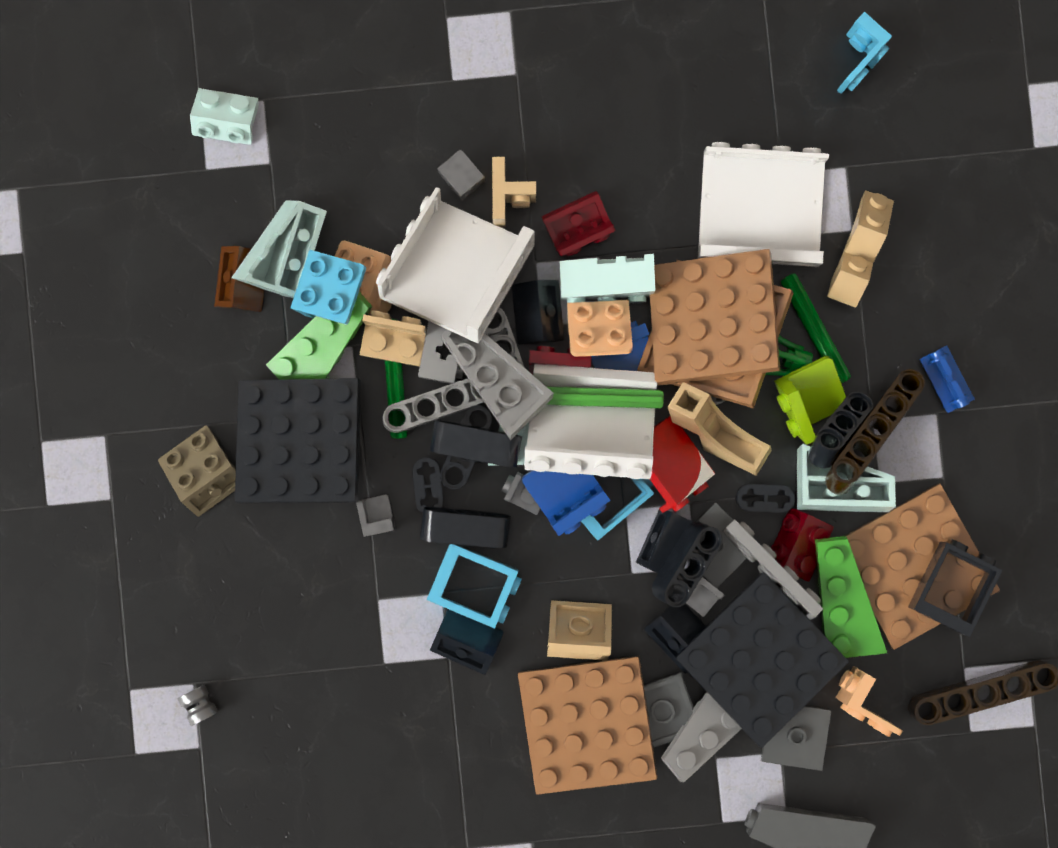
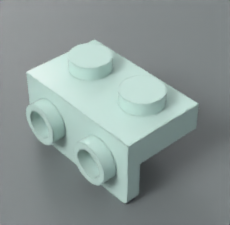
(223, 116)

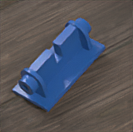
(947, 379)

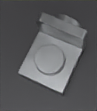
(518, 494)

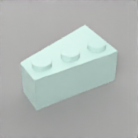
(282, 249)
(607, 279)
(871, 492)

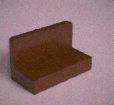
(231, 292)

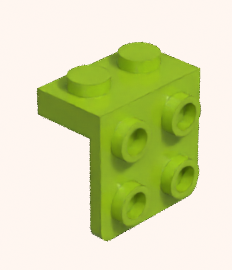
(809, 396)

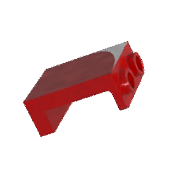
(677, 466)

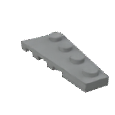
(500, 380)
(742, 538)
(699, 738)

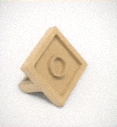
(504, 192)
(580, 630)

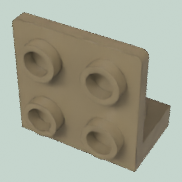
(199, 471)

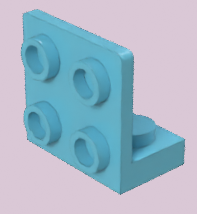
(868, 37)
(328, 287)

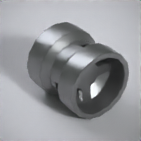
(203, 710)

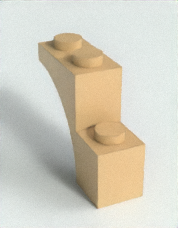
(861, 249)
(718, 434)

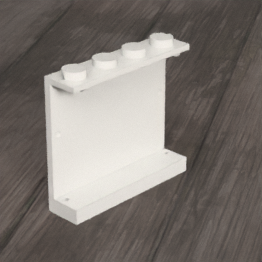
(762, 202)
(454, 268)
(592, 437)

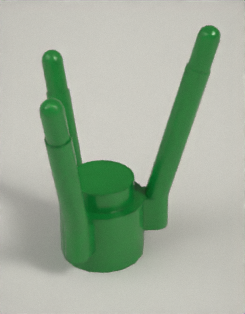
(793, 358)

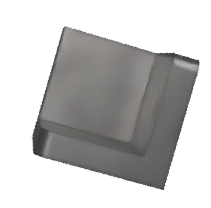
(461, 174)
(375, 515)
(704, 597)

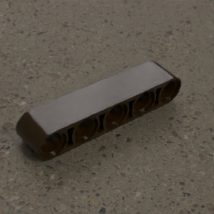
(868, 442)
(998, 693)

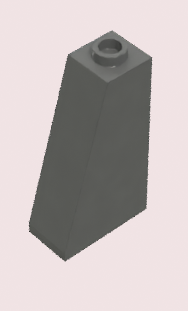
(807, 828)

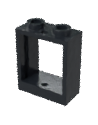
(980, 598)

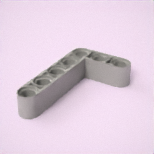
(464, 387)

